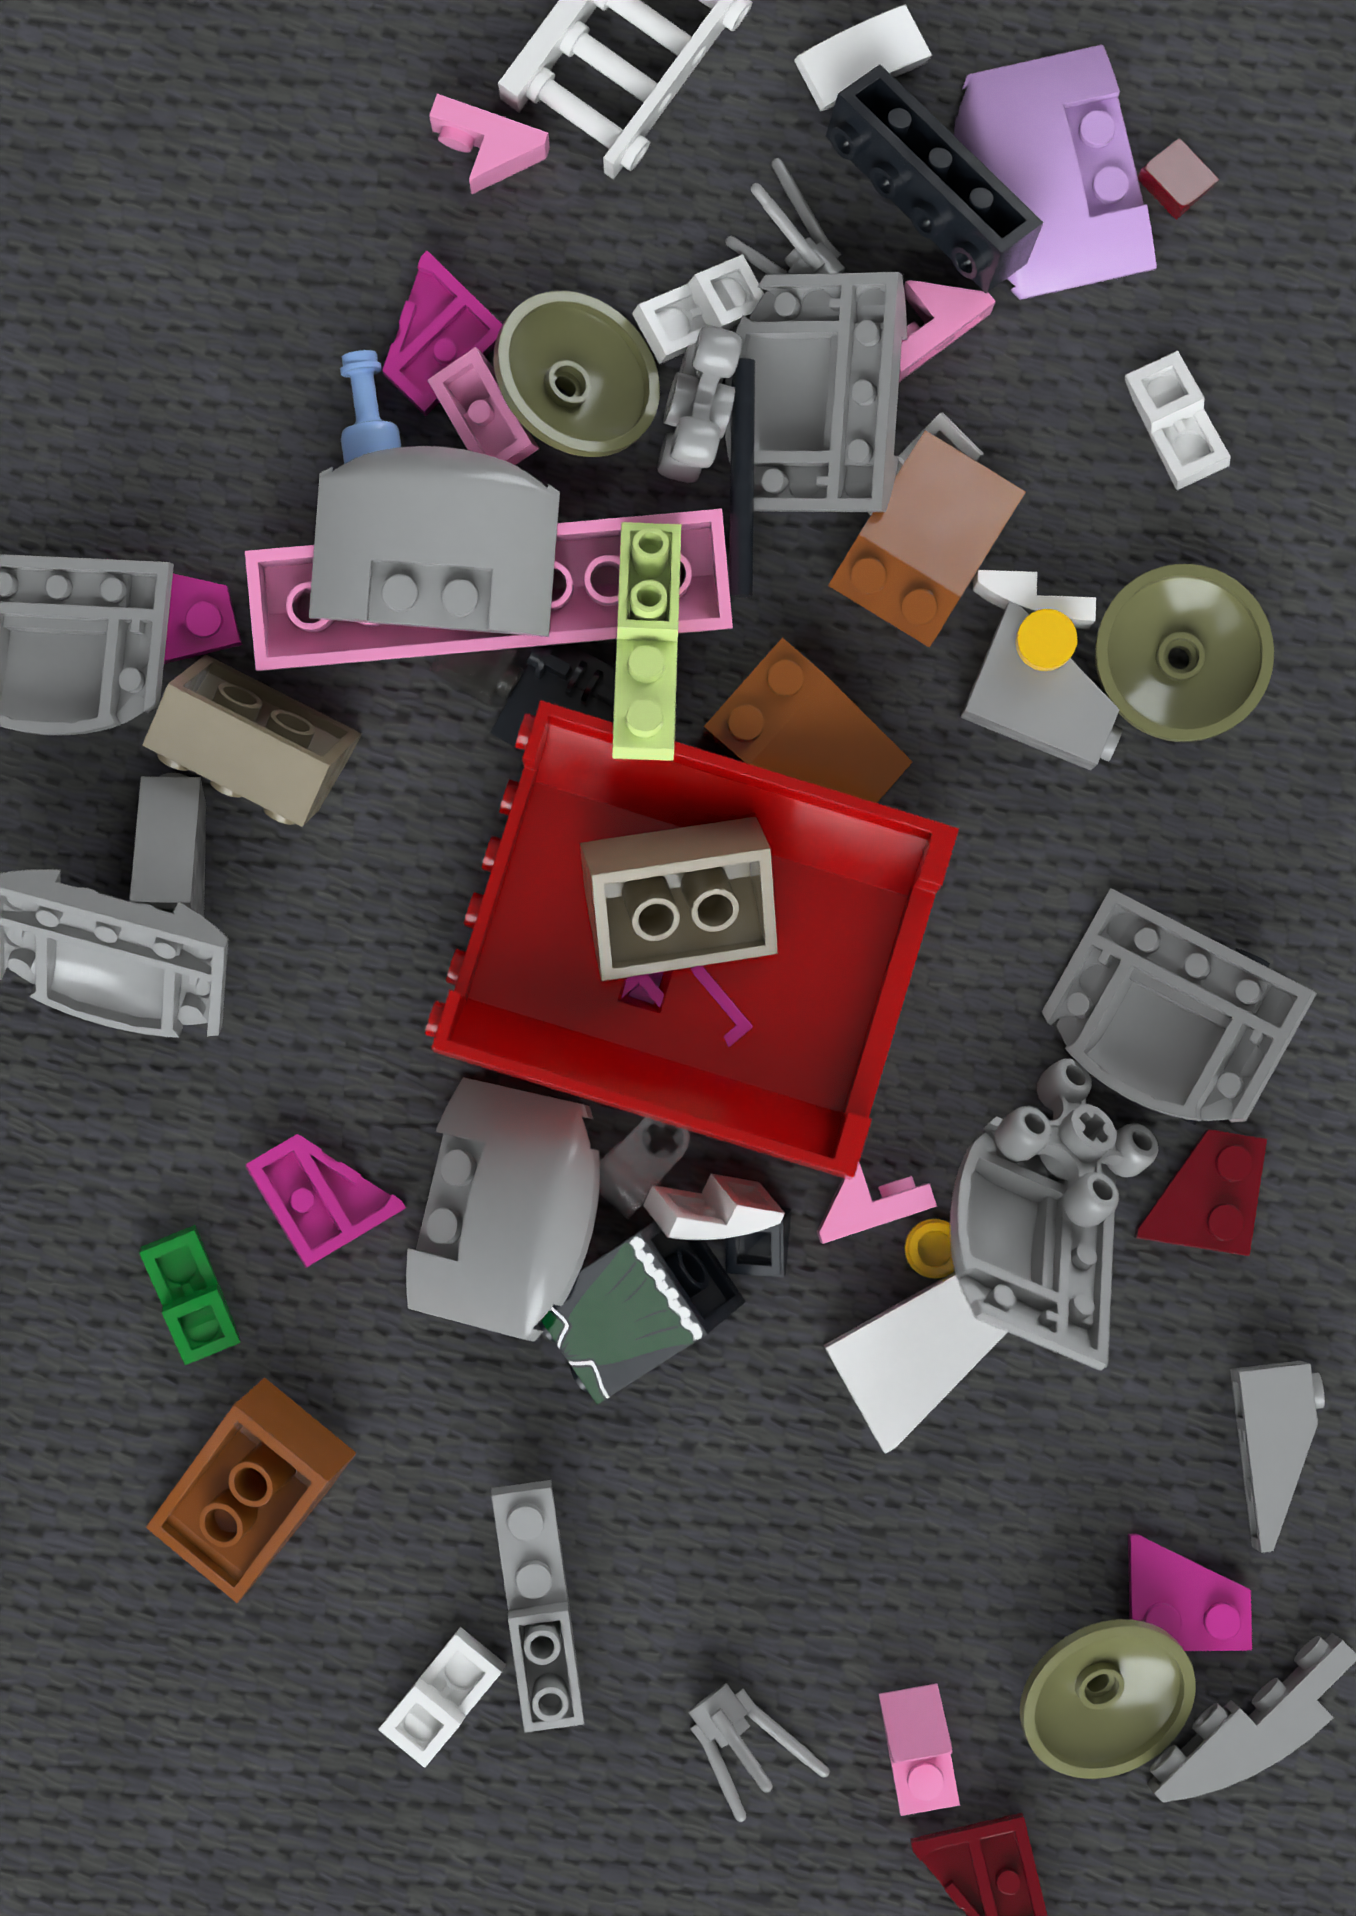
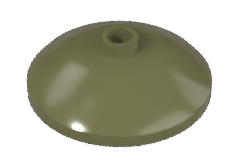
(591, 355)
(1216, 627)
(1121, 1715)

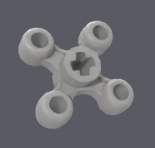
(699, 404)
(1076, 1142)

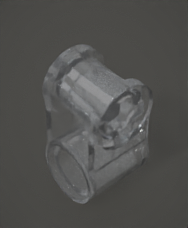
(635, 1166)

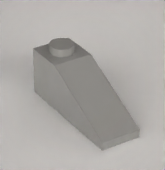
(1274, 1433)

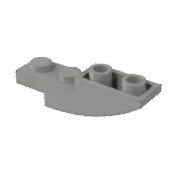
(538, 1606)
(1239, 1746)

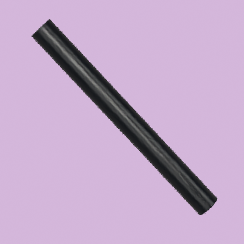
(742, 480)

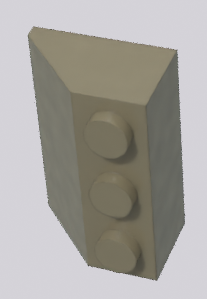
(250, 740)
(680, 898)

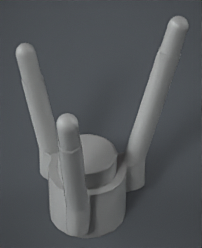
(809, 255)
(722, 1718)

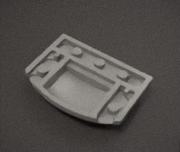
(825, 390)
(435, 542)
(80, 642)
(112, 956)
(1173, 1014)
(505, 1210)
(1025, 1258)

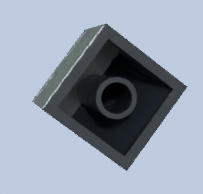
(639, 1309)

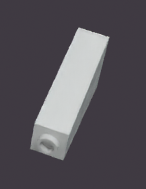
(911, 1358)

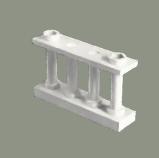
(566, 33)

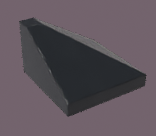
(761, 1251)

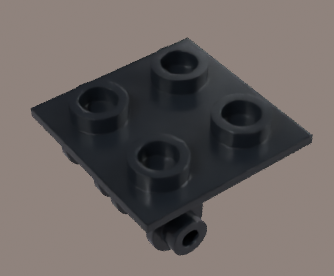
(563, 678)

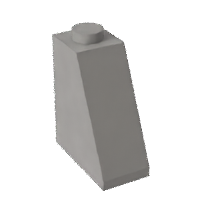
(1044, 709)
(170, 843)

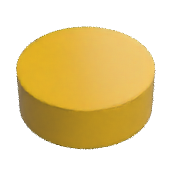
(1046, 640)
(929, 1248)

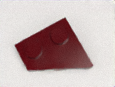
(1211, 1196)
(985, 1867)

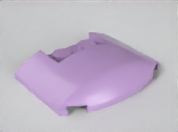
(1064, 151)

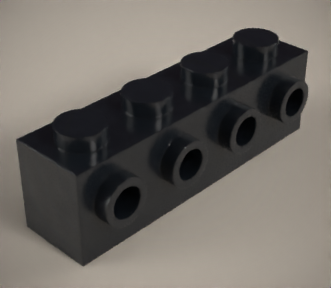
(933, 179)

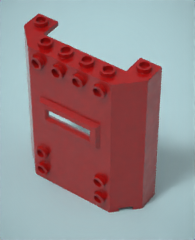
(823, 1010)

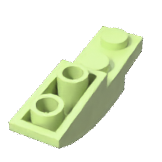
(647, 641)

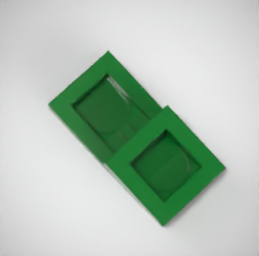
(189, 1295)

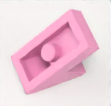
(503, 143)
(946, 315)
(479, 411)
(855, 1211)
(919, 1749)

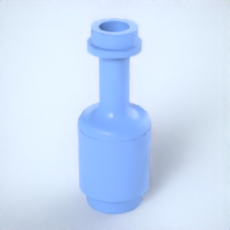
(369, 431)

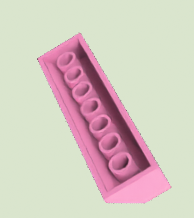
(581, 606)

